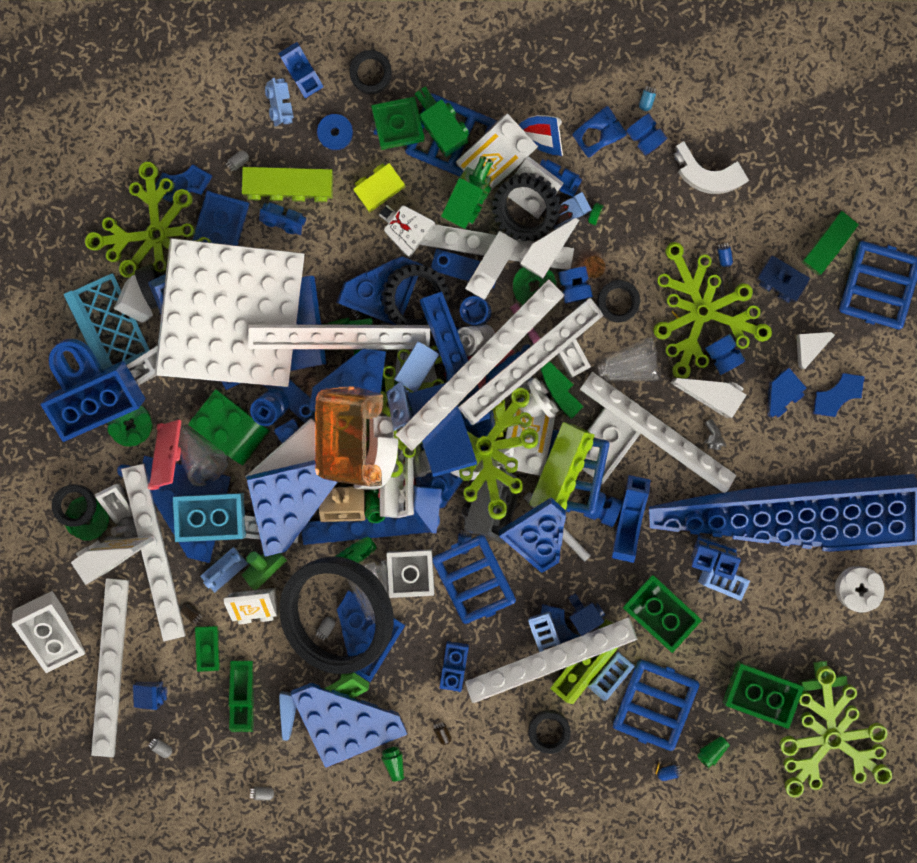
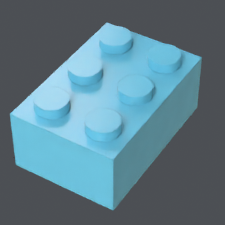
(209, 517)

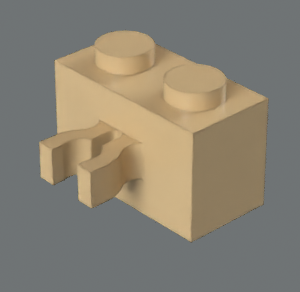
(343, 505)

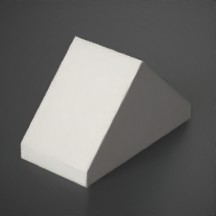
(132, 301)
(810, 346)
(115, 502)

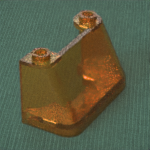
(342, 435)

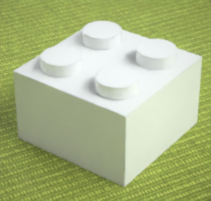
(410, 573)

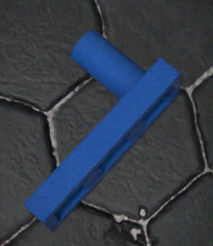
(454, 265)
(298, 401)

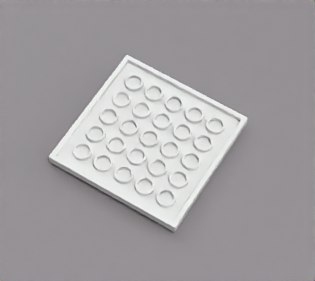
(211, 302)

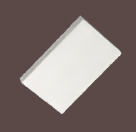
(620, 436)

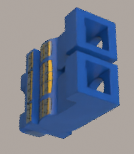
(716, 556)

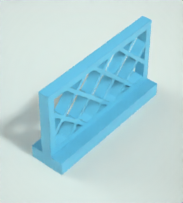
(87, 327)

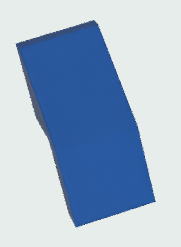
(300, 70)

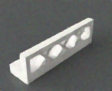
(395, 493)

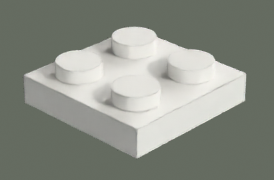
(528, 198)

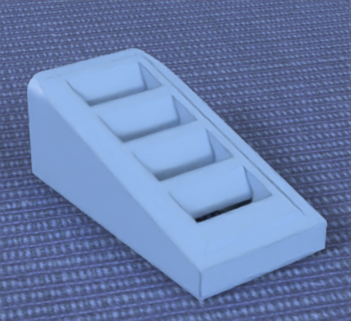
(706, 577)
(539, 619)
(605, 671)
(287, 714)

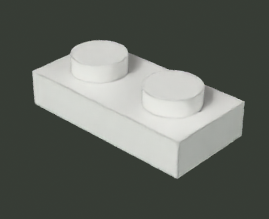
(573, 359)

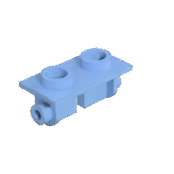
(279, 111)
(399, 406)
(223, 570)

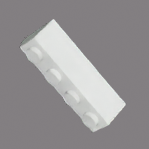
(295, 450)

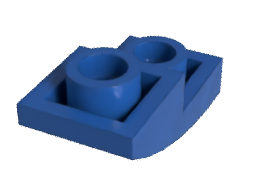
(454, 666)

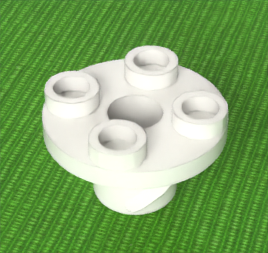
(539, 400)

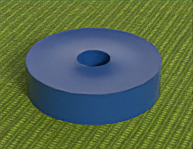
(335, 142)

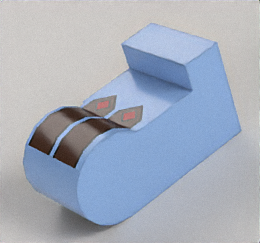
(572, 209)

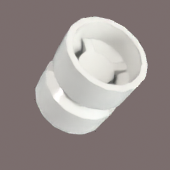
(475, 337)

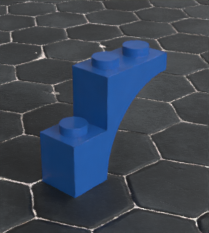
(630, 518)

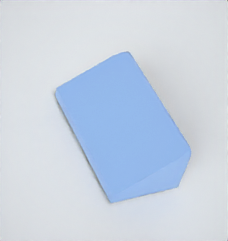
(417, 366)

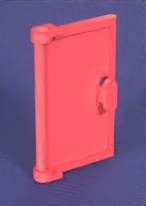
(165, 454)

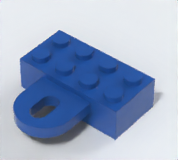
(88, 394)

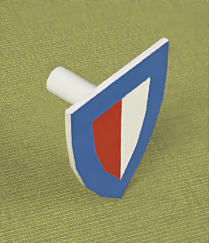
(544, 133)

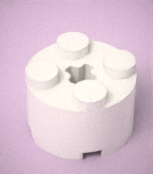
(855, 577)

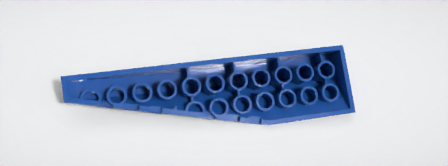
(810, 514)

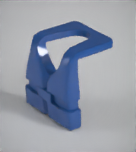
(610, 131)

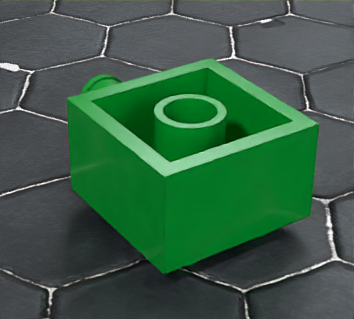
(441, 123)
(468, 193)

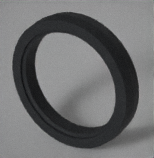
(305, 646)

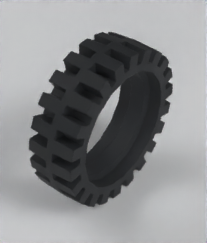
(507, 222)
(396, 278)

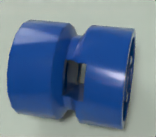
(646, 134)
(579, 292)
(475, 311)
(725, 354)
(269, 407)
(606, 510)

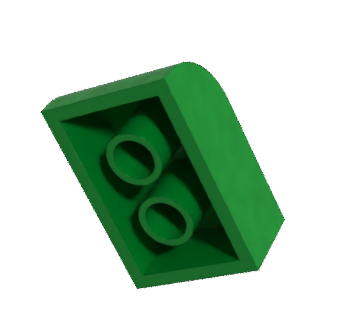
(229, 427)
(662, 613)
(763, 694)

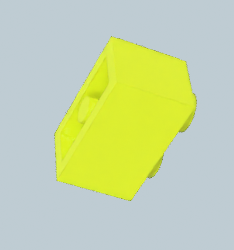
(378, 187)

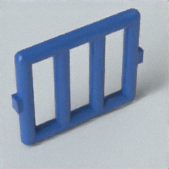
(431, 158)
(851, 288)
(594, 487)
(489, 560)
(684, 704)

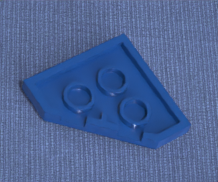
(365, 290)
(361, 370)
(538, 534)
(359, 633)

